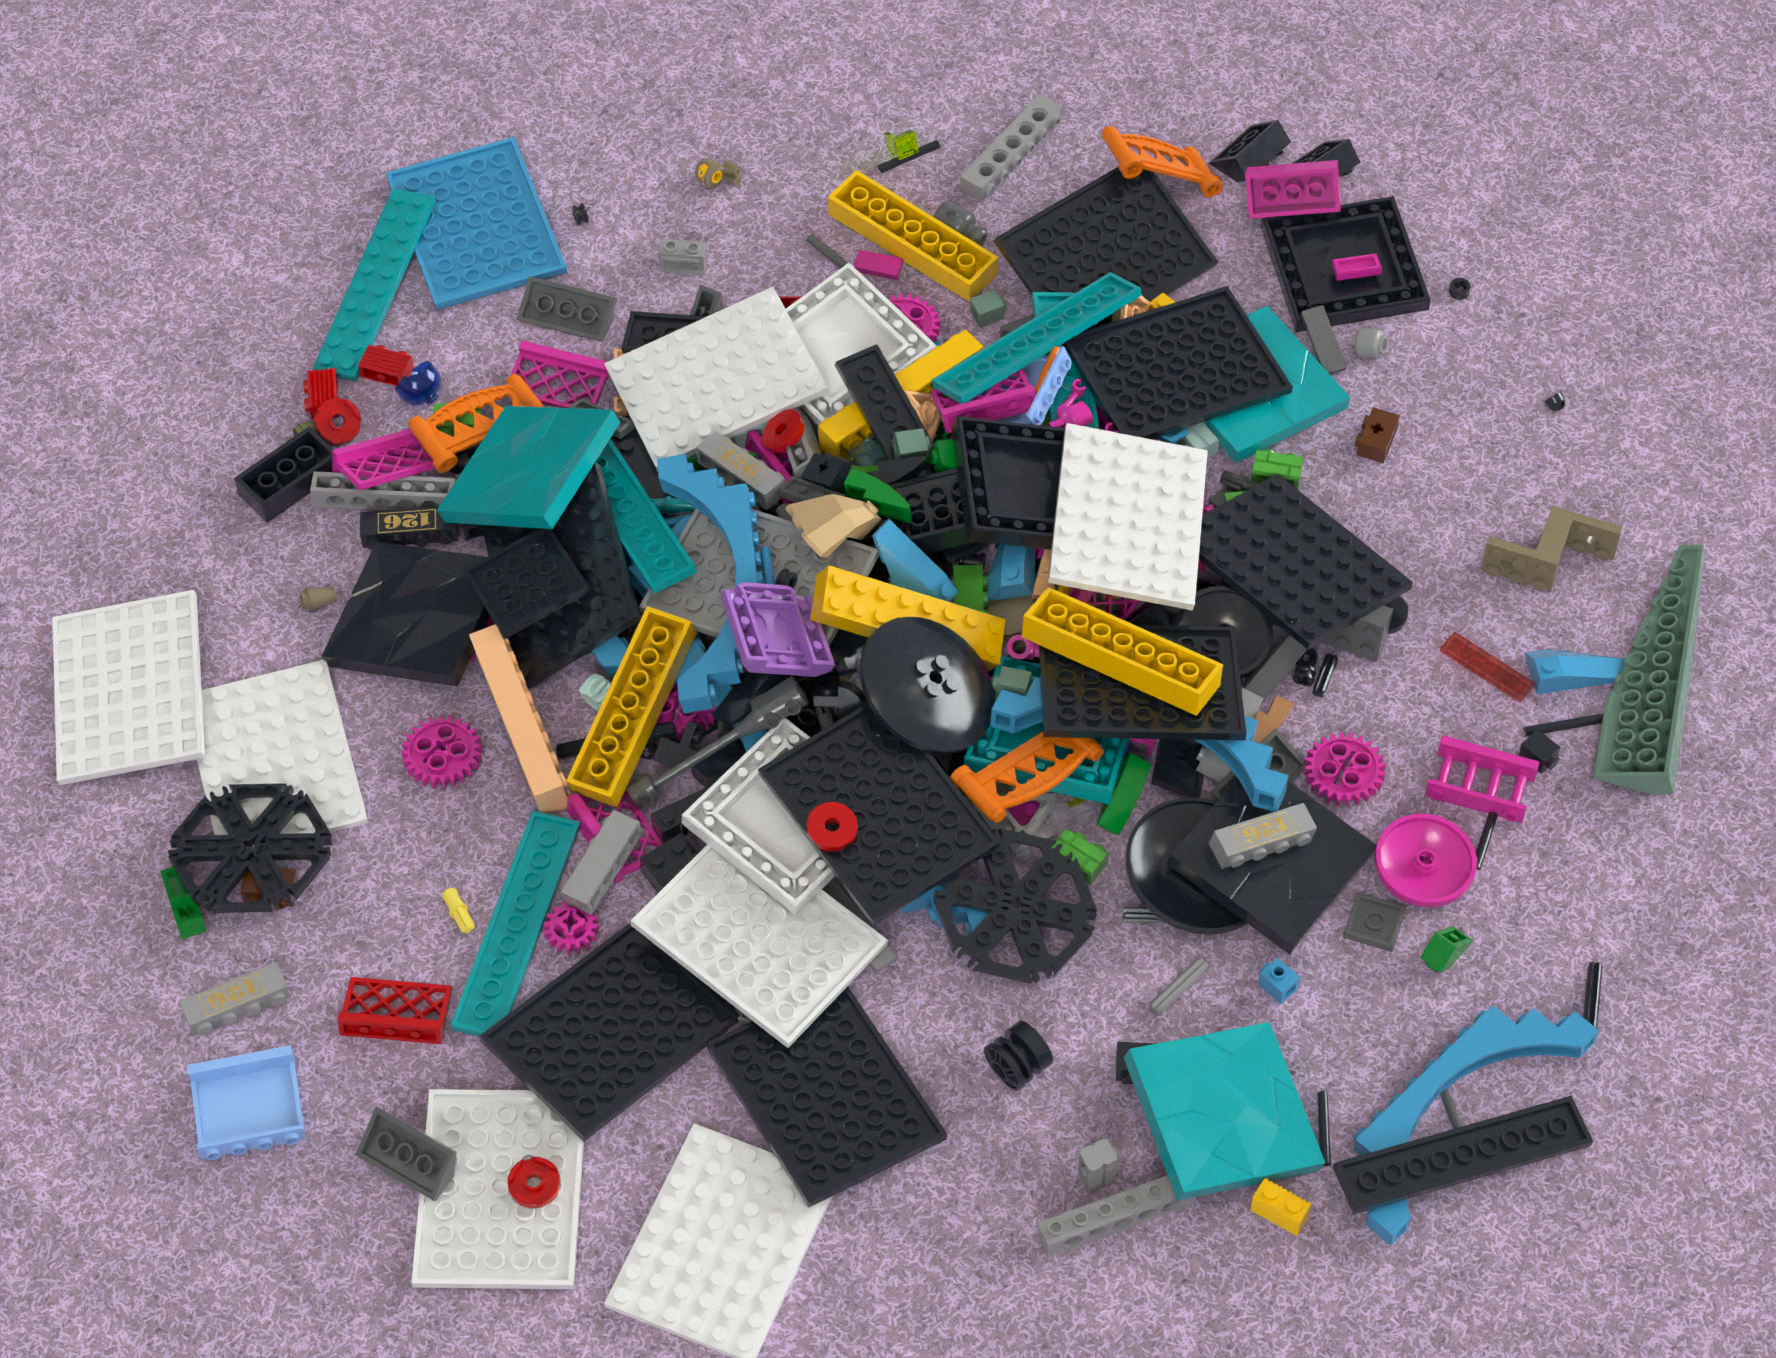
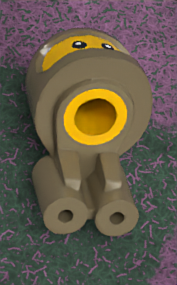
(713, 173)

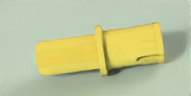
(458, 910)

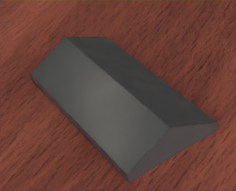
(567, 309)
(1284, 760)
(407, 1154)

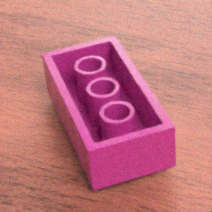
(1293, 189)

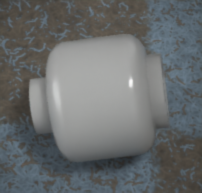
(1370, 342)

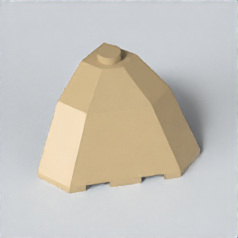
(831, 520)

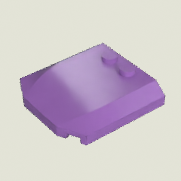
(776, 630)

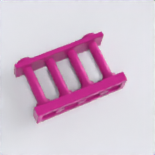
(1487, 758)

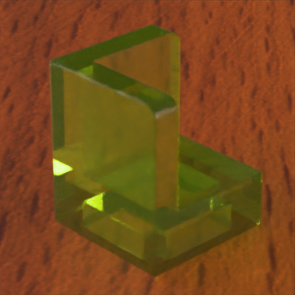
(902, 144)

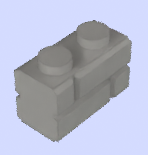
(1098, 1165)

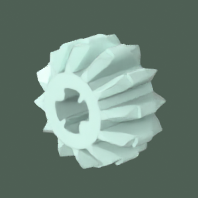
(594, 690)

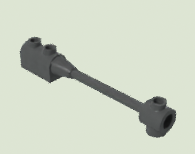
(767, 712)

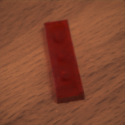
(1487, 667)

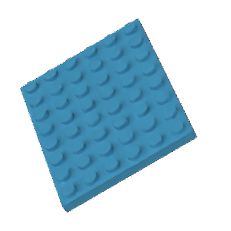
(484, 224)

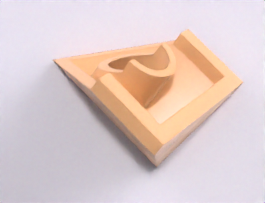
(926, 410)

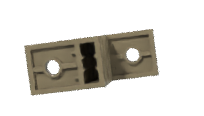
(1560, 531)

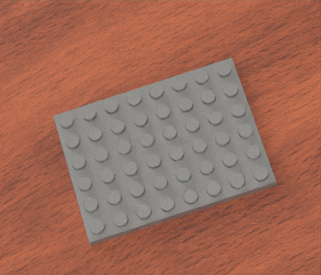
(700, 594)

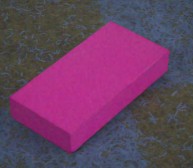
(878, 264)
(1356, 267)

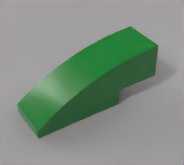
(868, 488)
(1126, 793)
(185, 911)

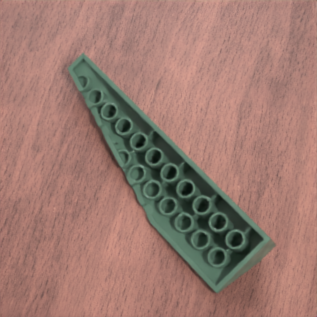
(1642, 745)

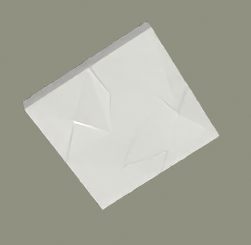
(845, 318)
(754, 829)

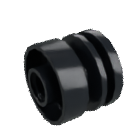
(1018, 1055)

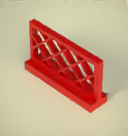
(392, 1025)

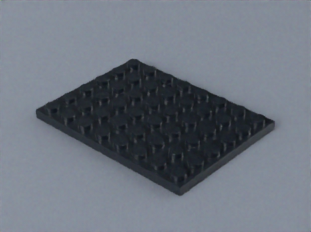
(1108, 228)
(1177, 365)
(594, 546)
(1296, 562)
(1093, 705)
(907, 811)
(608, 1030)
(830, 1102)

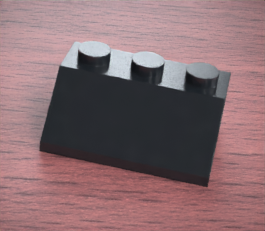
(1252, 149)
(1334, 150)

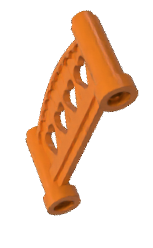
(1132, 164)
(442, 446)
(982, 787)

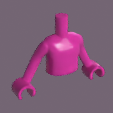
(1077, 413)

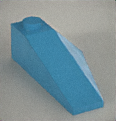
(909, 565)
(1011, 573)
(1568, 670)

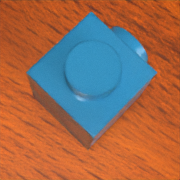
(1278, 980)

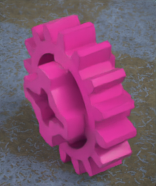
(581, 933)

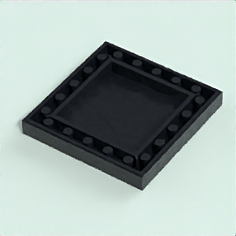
(1308, 243)
(1008, 480)
(409, 616)
(1284, 890)

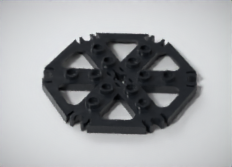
(259, 861)
(1023, 920)

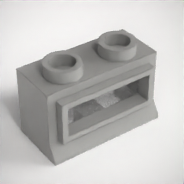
(682, 256)

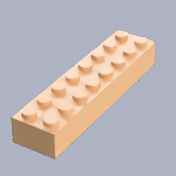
(521, 720)

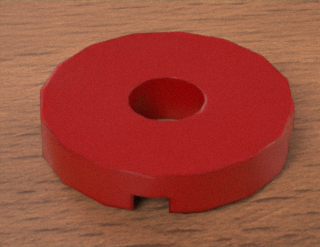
(325, 427)
(772, 435)
(829, 813)
(534, 1196)

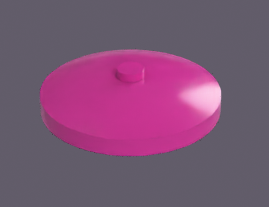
(1425, 860)

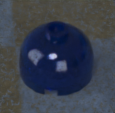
(421, 385)

